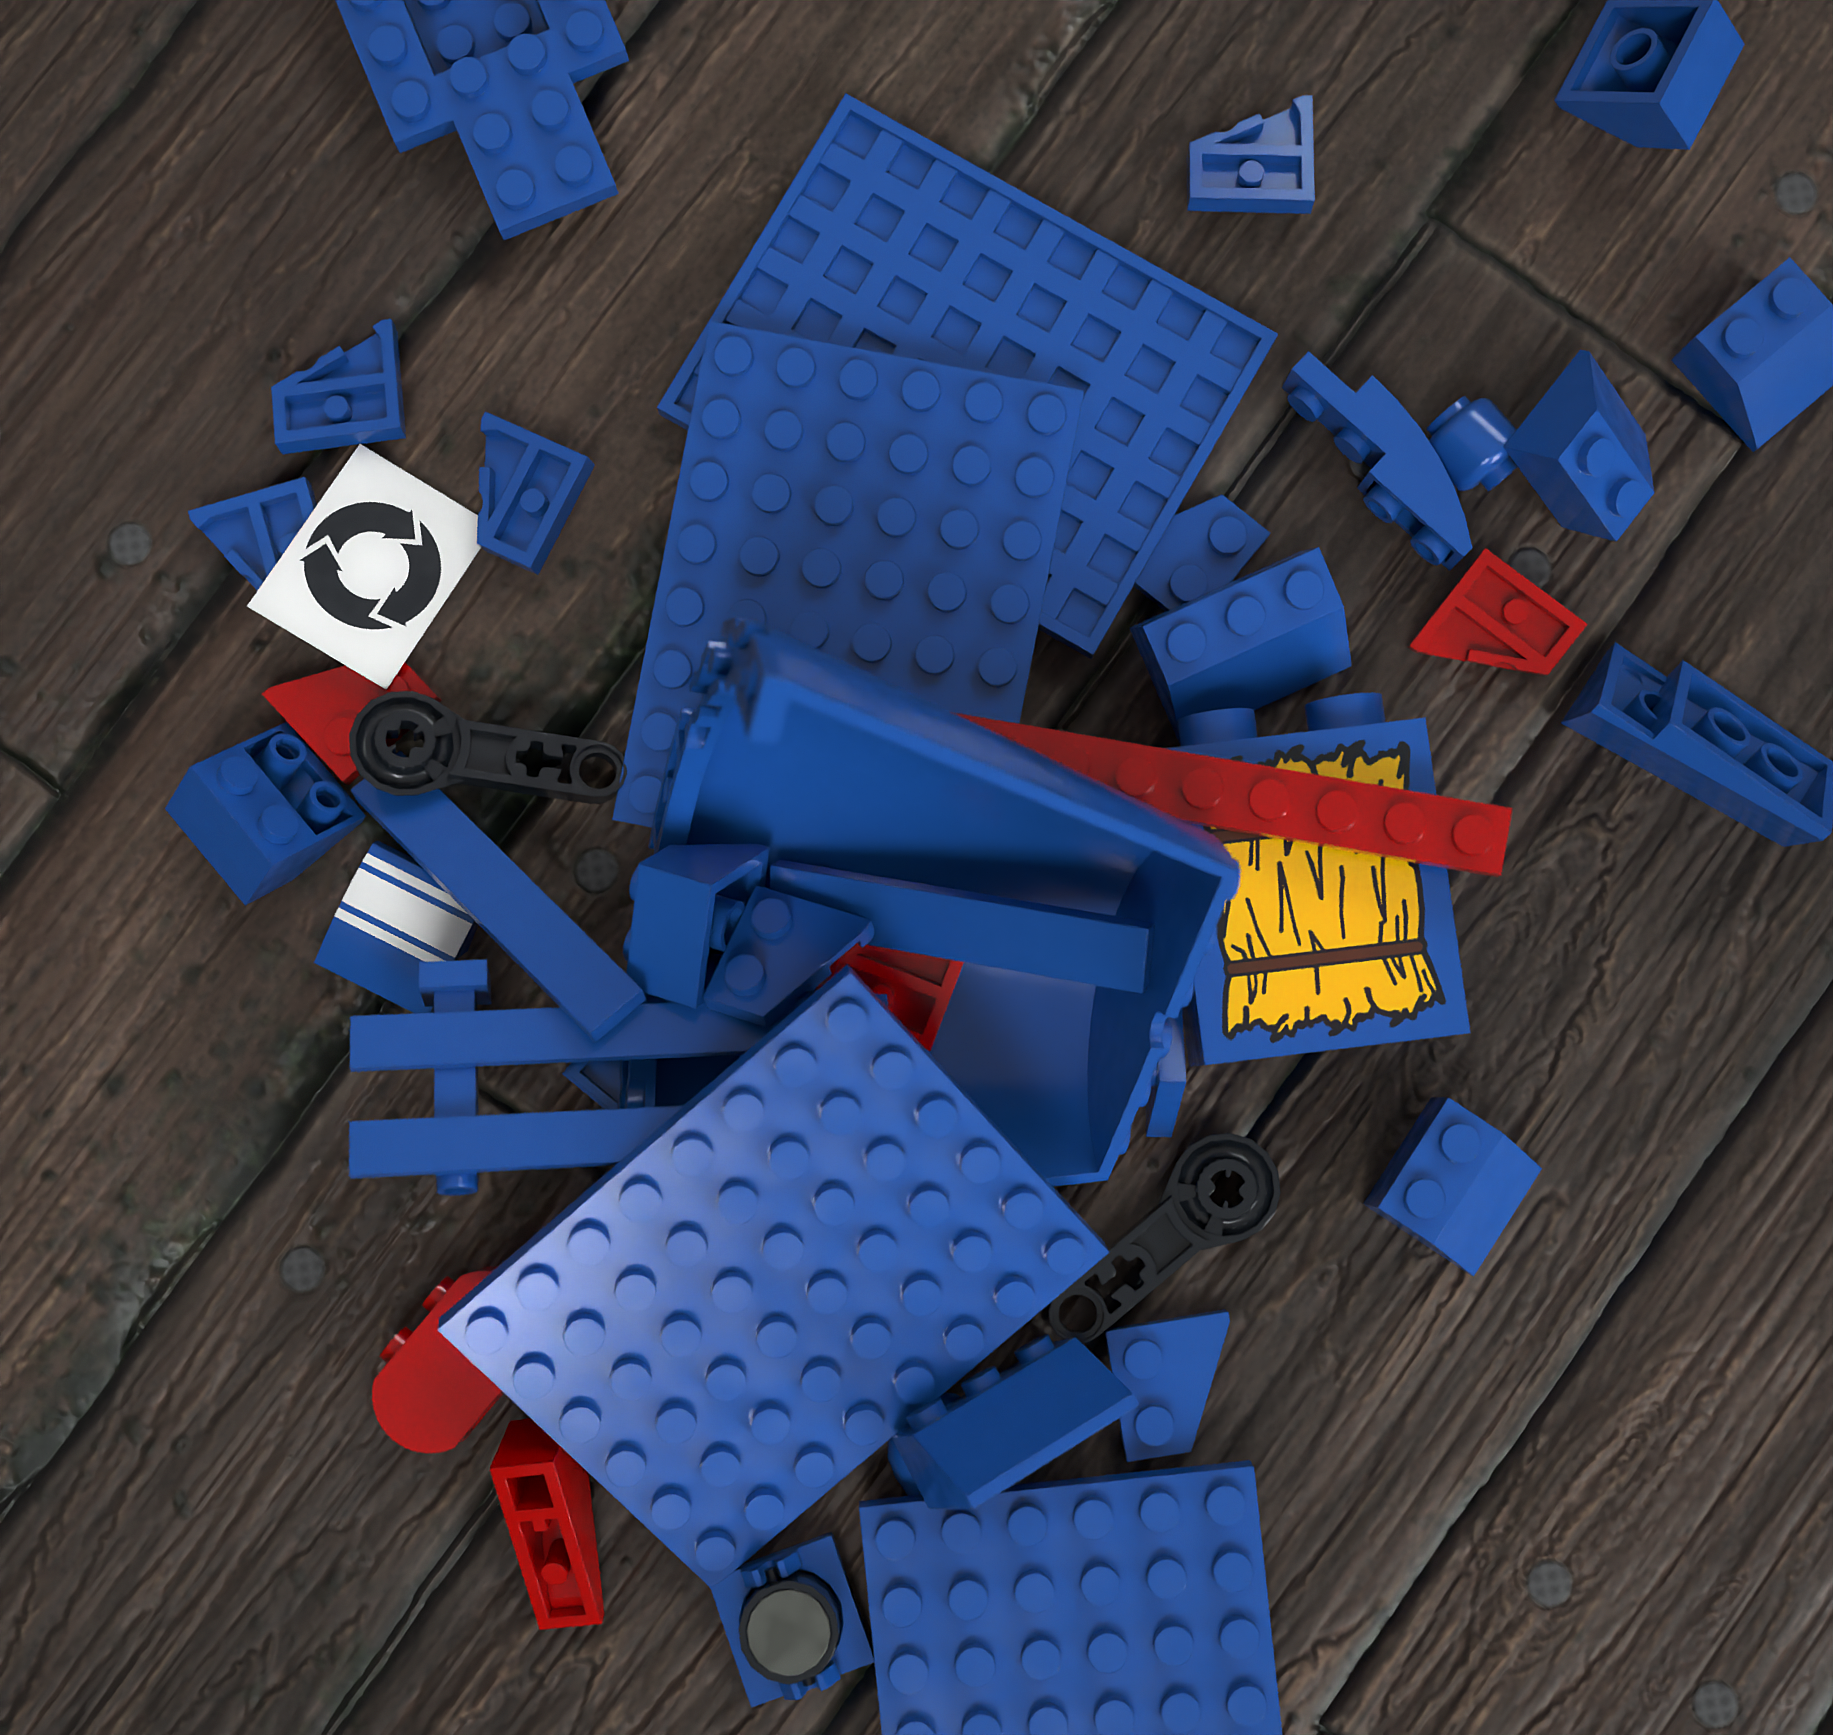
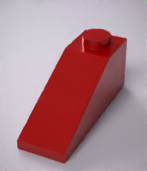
(550, 1525)

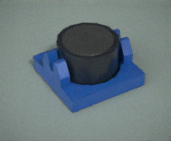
(790, 1624)

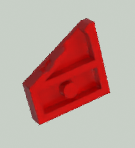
(1499, 621)
(326, 706)
(914, 983)

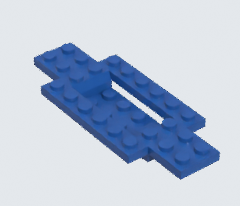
(501, 87)

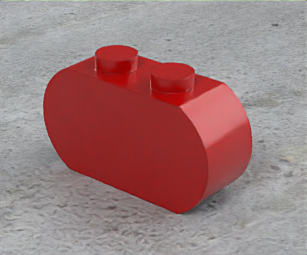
(429, 1389)

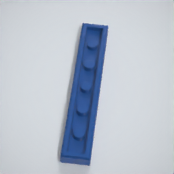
(507, 906)
(982, 926)

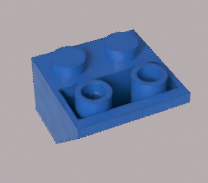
(263, 811)

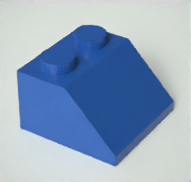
(1652, 70)
(1765, 355)
(1585, 453)
(686, 915)
(1453, 1183)

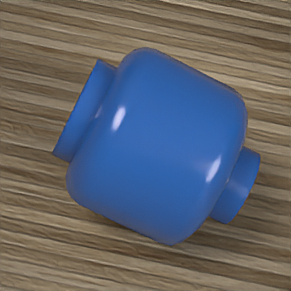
(1472, 443)

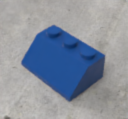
(1248, 639)
(1010, 1422)

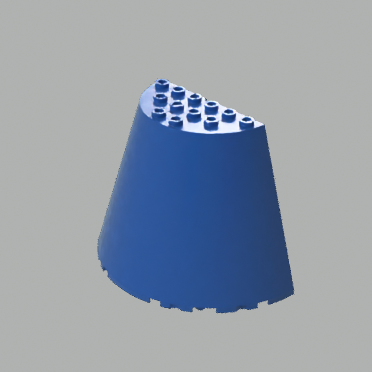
(900, 789)

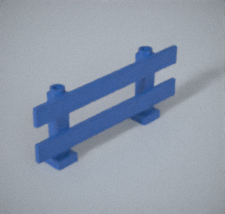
(460, 1039)

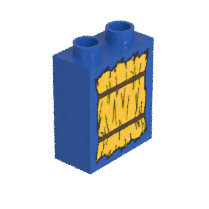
(1323, 938)

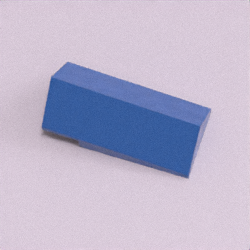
(1707, 746)

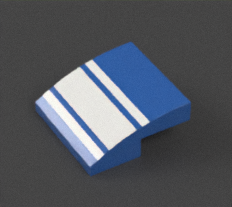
(392, 923)

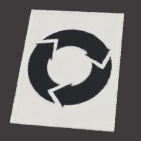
(370, 567)

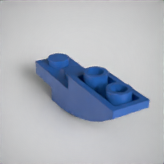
(1406, 472)

